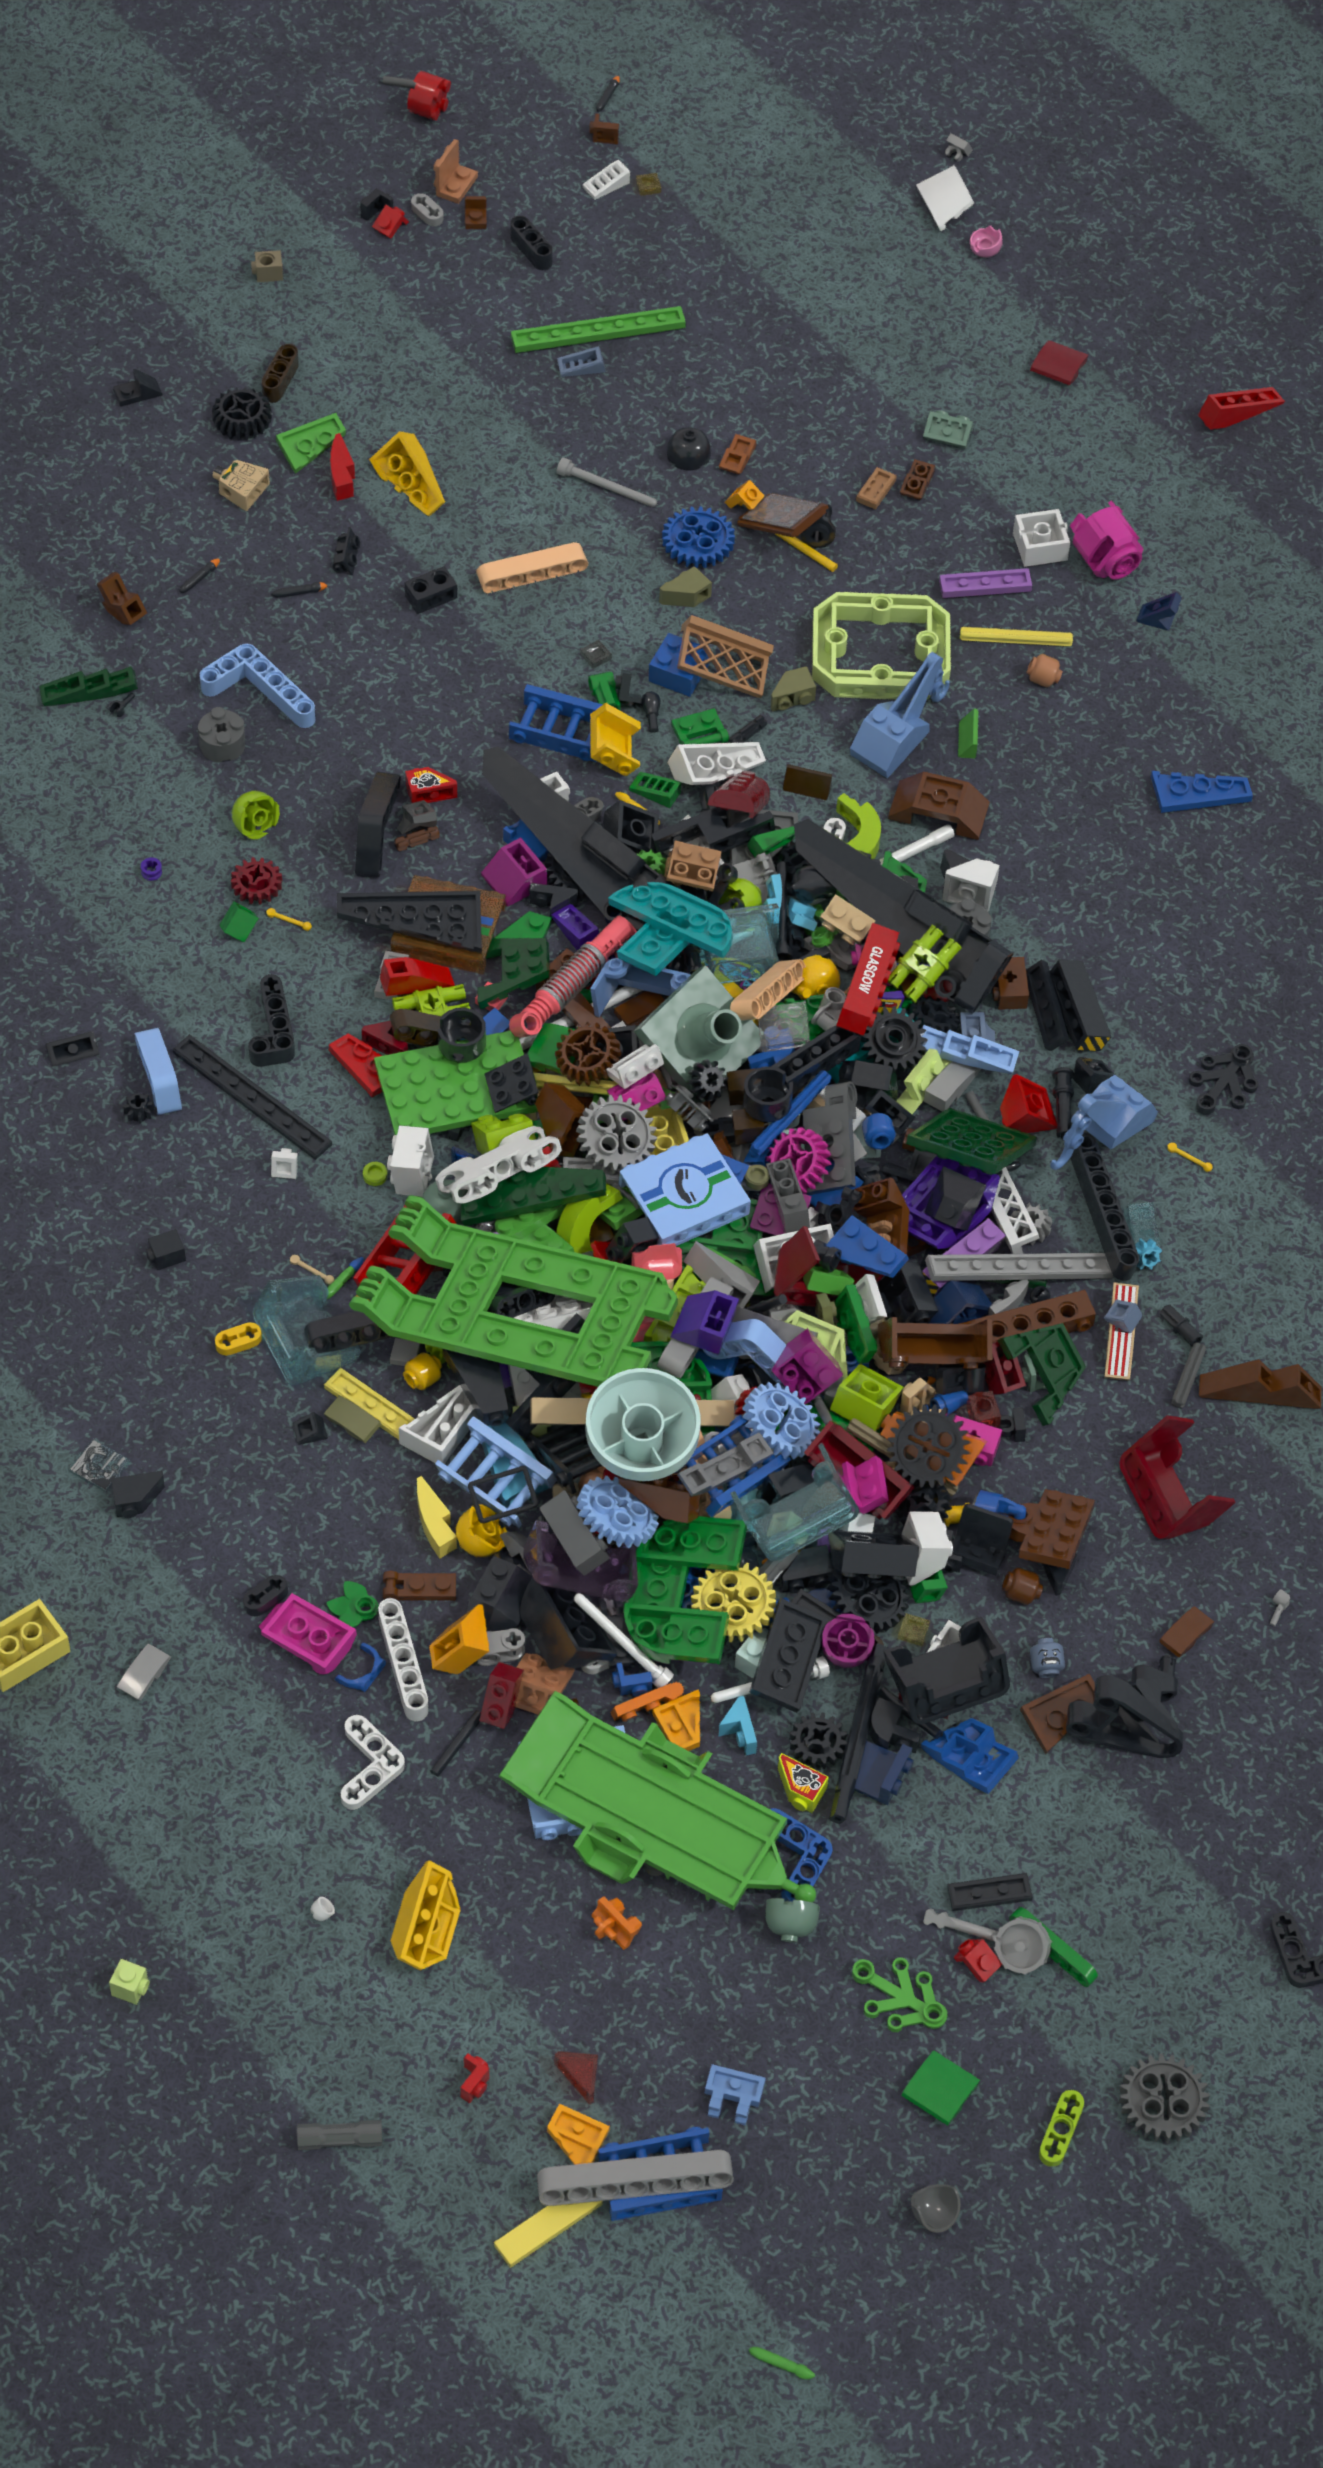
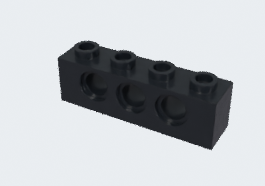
(819, 1055)

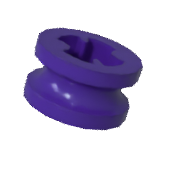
(151, 875)

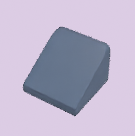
(1124, 1315)

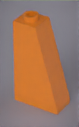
(975, 1447)

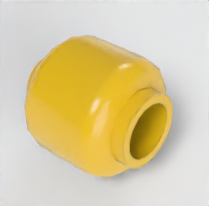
(422, 1371)

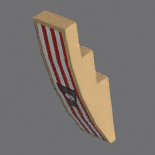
(1120, 1343)

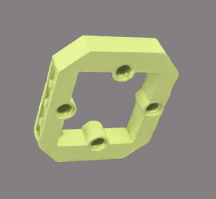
(881, 681)

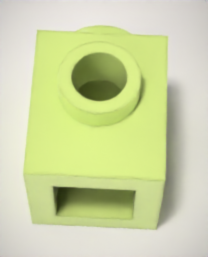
(129, 1982)

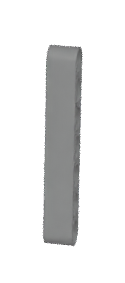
(635, 2177)

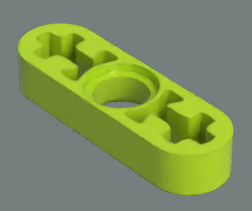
(1056, 2118)

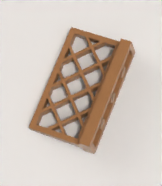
(727, 641)

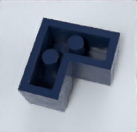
(960, 1303)

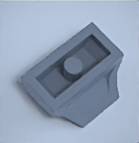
(975, 1025)

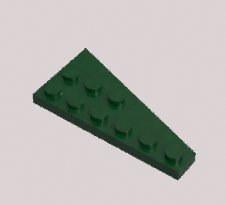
(533, 1192)

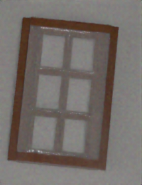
(782, 515)

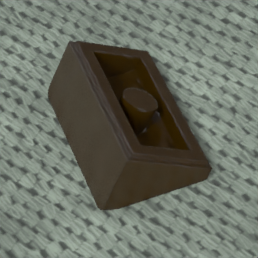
(807, 782)

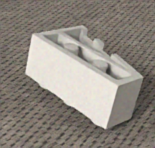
(440, 1428)

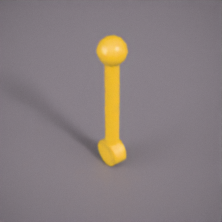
(272, 913)
(1172, 1147)

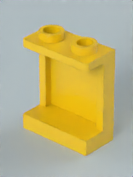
(612, 739)

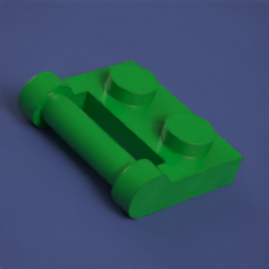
(699, 725)

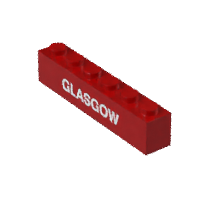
(869, 979)

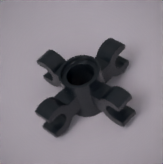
(839, 1213)

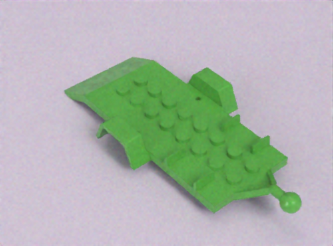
(662, 1814)

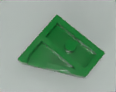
(528, 926)

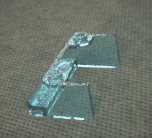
(802, 1515)

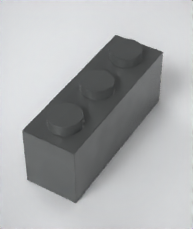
(579, 1543)

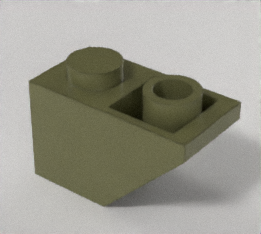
(686, 590)
(793, 689)

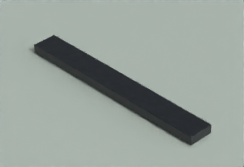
(252, 1097)

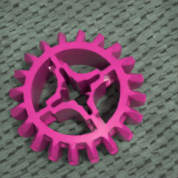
(807, 1165)

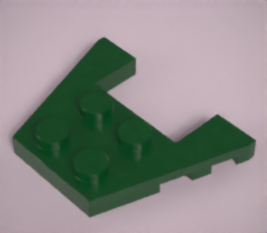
(523, 965)
(1055, 1361)

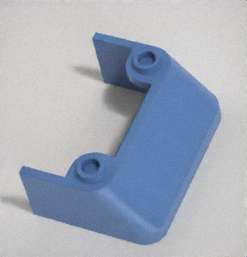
(619, 972)

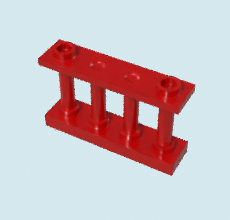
(414, 1270)

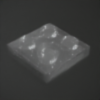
(784, 1027)

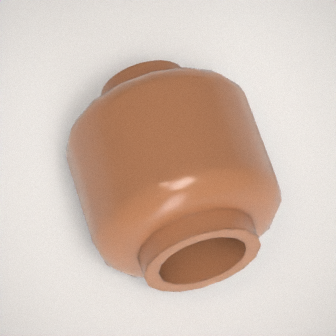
(1044, 670)

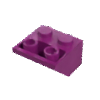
(514, 870)
(806, 1366)

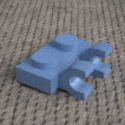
(736, 2087)

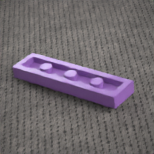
(985, 583)

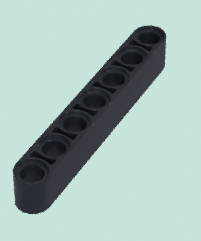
(1105, 1208)

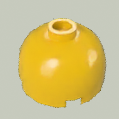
(819, 975)
(477, 1537)

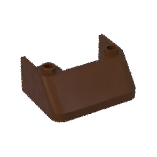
(935, 1343)

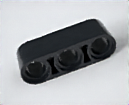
(531, 242)

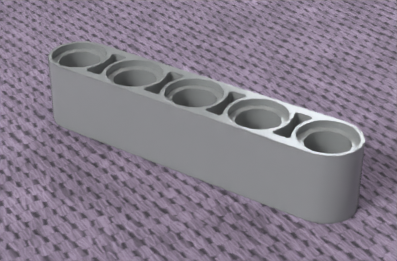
(678, 1354)

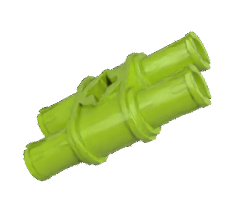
(921, 952)
(435, 997)

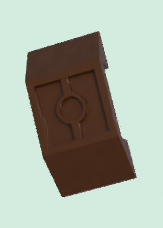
(941, 799)
(885, 1202)

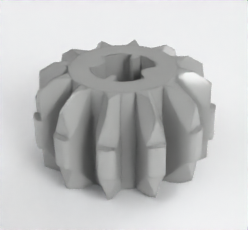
(1040, 1220)

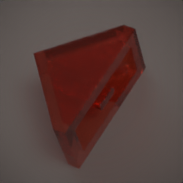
(580, 2071)

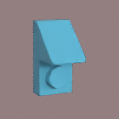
(739, 1722)

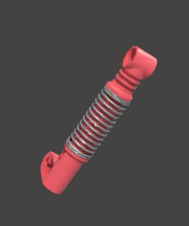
(592, 958)

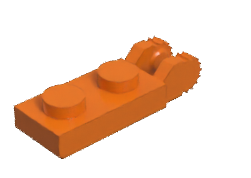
(648, 1701)

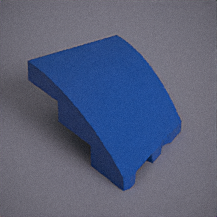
(966, 1754)

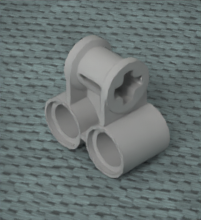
(829, 1008)

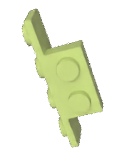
(920, 1078)

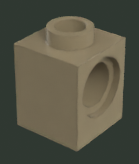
(267, 266)

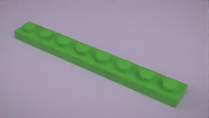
(598, 329)

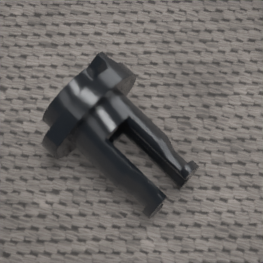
(821, 532)

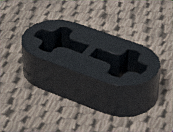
(267, 1596)

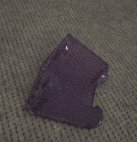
(552, 1567)

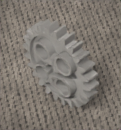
(594, 1135)

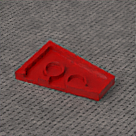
(358, 1061)

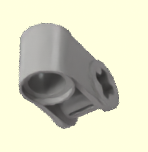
(501, 1647)

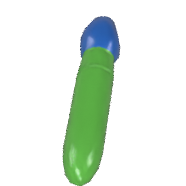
(344, 1276)

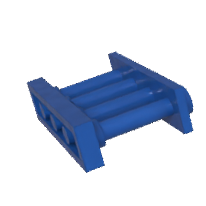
(557, 705)
(754, 1477)
(645, 2205)

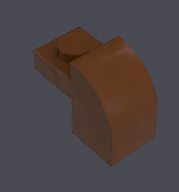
(119, 602)

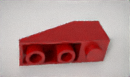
(408, 974)

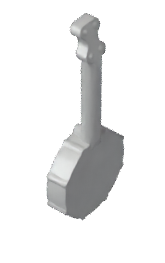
(1019, 1944)

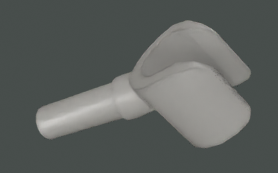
(1282, 1599)

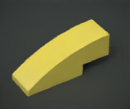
(435, 1520)

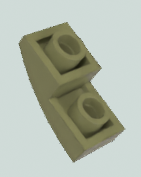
(352, 1418)

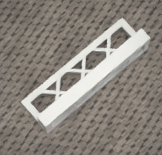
(1004, 1221)

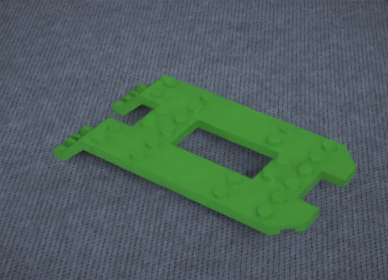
(479, 1266)

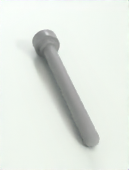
(567, 468)

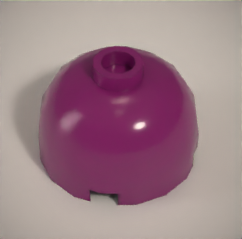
(847, 1641)

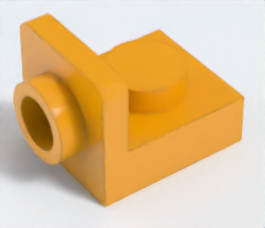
(745, 494)

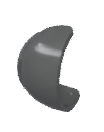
(936, 2207)

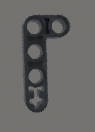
(279, 1044)

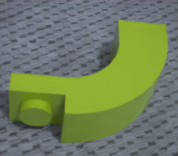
(866, 822)
(579, 1216)

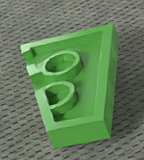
(309, 440)

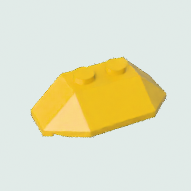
(426, 1918)

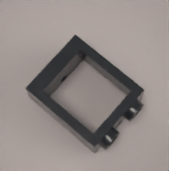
(912, 1278)

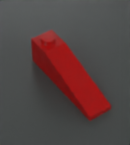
(1233, 407)

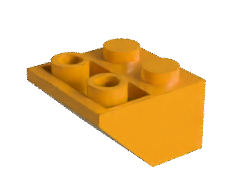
(461, 1643)

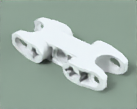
(514, 1154)

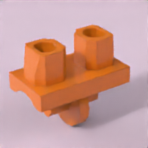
(613, 1924)

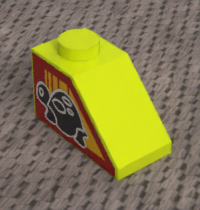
(801, 1783)

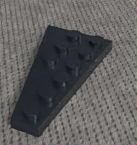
(434, 916)

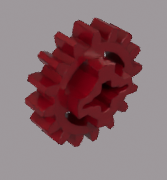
(256, 881)

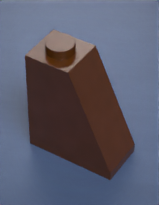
(560, 1116)

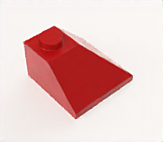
(1027, 1106)

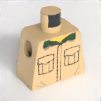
(242, 482)

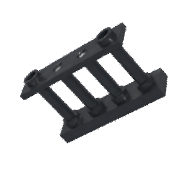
(548, 1458)

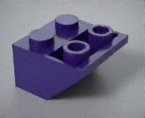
(705, 1320)

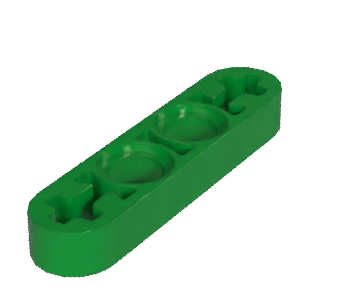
(1063, 1953)

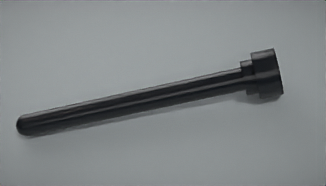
(782, 947)

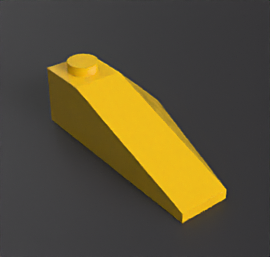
(408, 468)

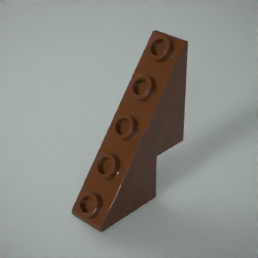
(1259, 1384)

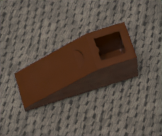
(665, 1498)

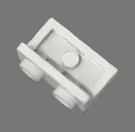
(636, 1065)

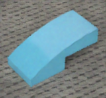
(774, 889)
(802, 914)

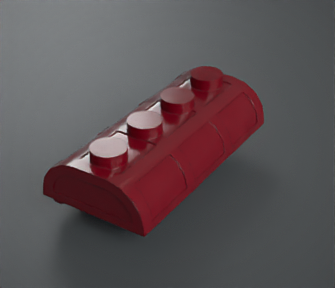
(742, 793)

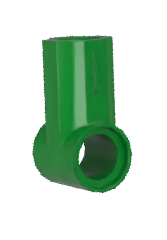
(604, 689)

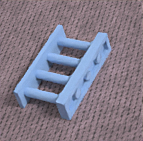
(499, 1448)

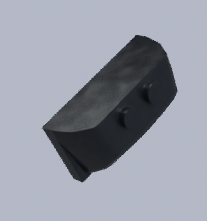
(563, 1629)

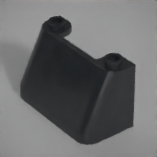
(951, 1675)

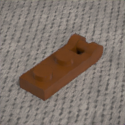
(420, 1586)

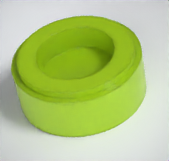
(375, 1173)

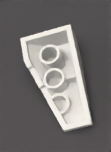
(713, 762)

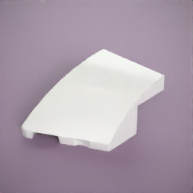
(945, 196)

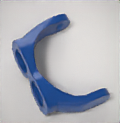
(364, 1682)

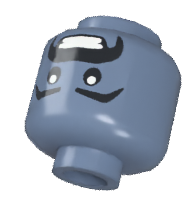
(1047, 1658)

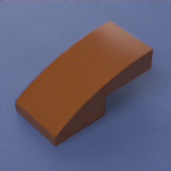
(738, 454)

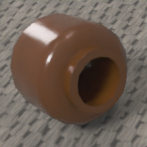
(1022, 1586)

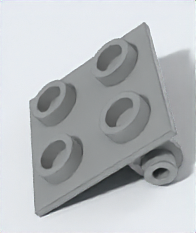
(757, 872)

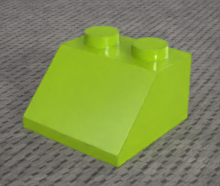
(866, 1397)

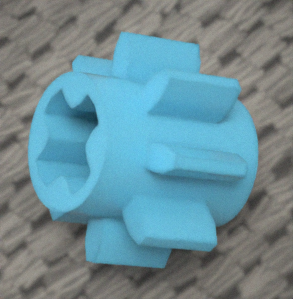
(1148, 1253)

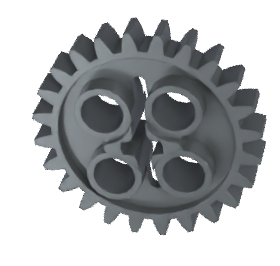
(1189, 2098)

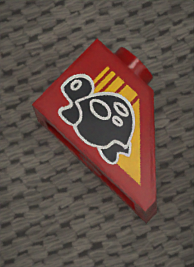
(429, 785)

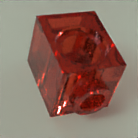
(984, 1401)

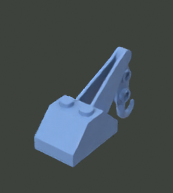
(890, 729)
(1110, 1115)

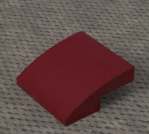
(1059, 362)

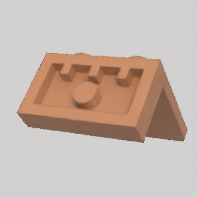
(452, 179)
(539, 1683)

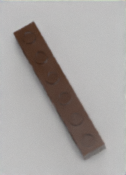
(1051, 1311)

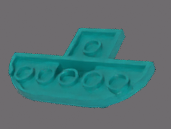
(672, 923)

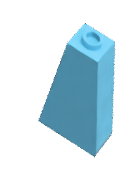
(503, 1464)

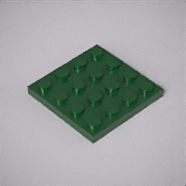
(971, 1140)

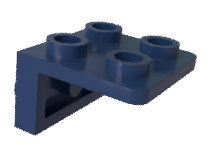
(882, 1772)

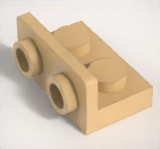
(846, 920)

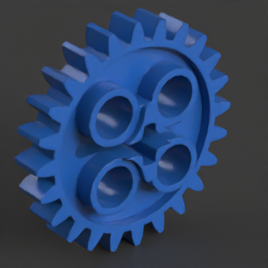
(698, 537)

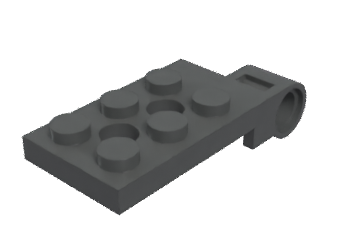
(835, 1121)

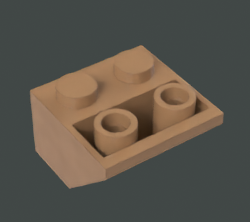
(693, 865)

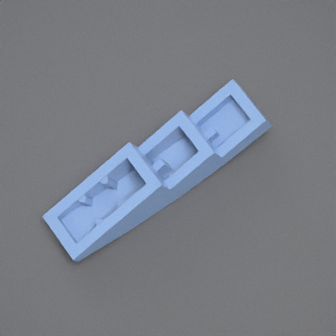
(971, 1051)

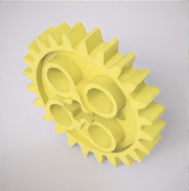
(735, 1599)

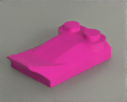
(309, 1633)

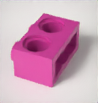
(644, 1091)

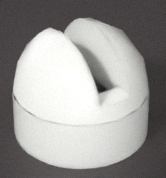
(322, 1909)

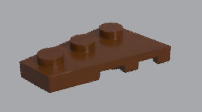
(1049, 1713)

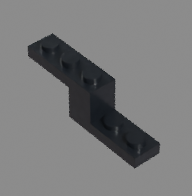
(712, 831)
(549, 1387)

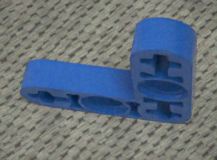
(806, 1849)

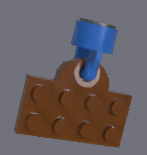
(1047, 1529)

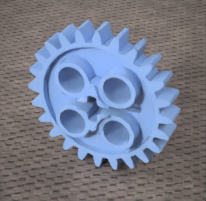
(765, 1411)
(616, 1513)

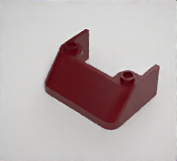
(795, 1260)
(844, 1448)
(1157, 1488)

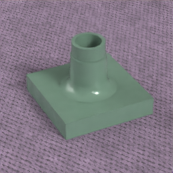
(699, 1026)

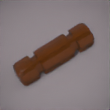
(416, 838)

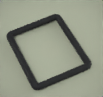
(506, 1513)

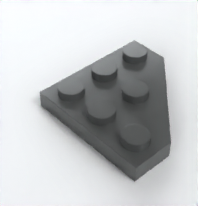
(781, 820)

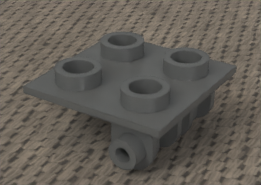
(683, 1095)

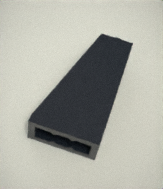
(481, 1384)
(786, 1482)

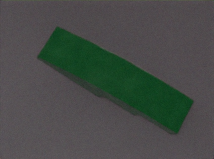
(90, 687)

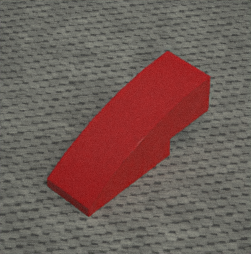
(341, 469)

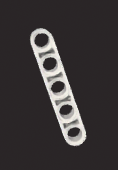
(400, 1649)

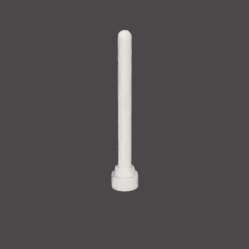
(819, 1671)
(660, 1675)

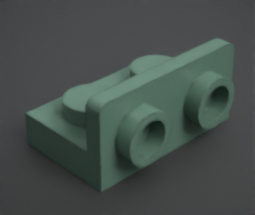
(948, 429)

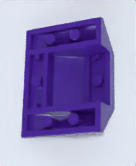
(919, 1192)

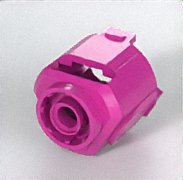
(1107, 542)

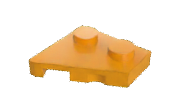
(681, 1720)
(577, 2134)

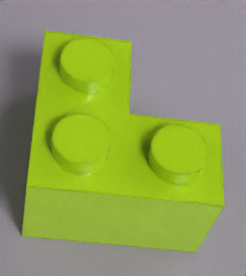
(490, 1130)

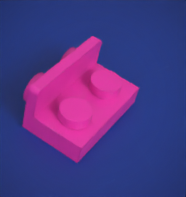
(866, 1483)

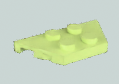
(829, 1335)

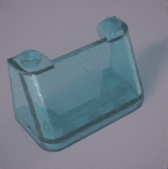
(282, 1316)

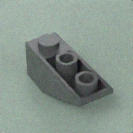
(788, 1196)

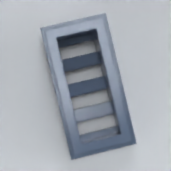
(588, 368)

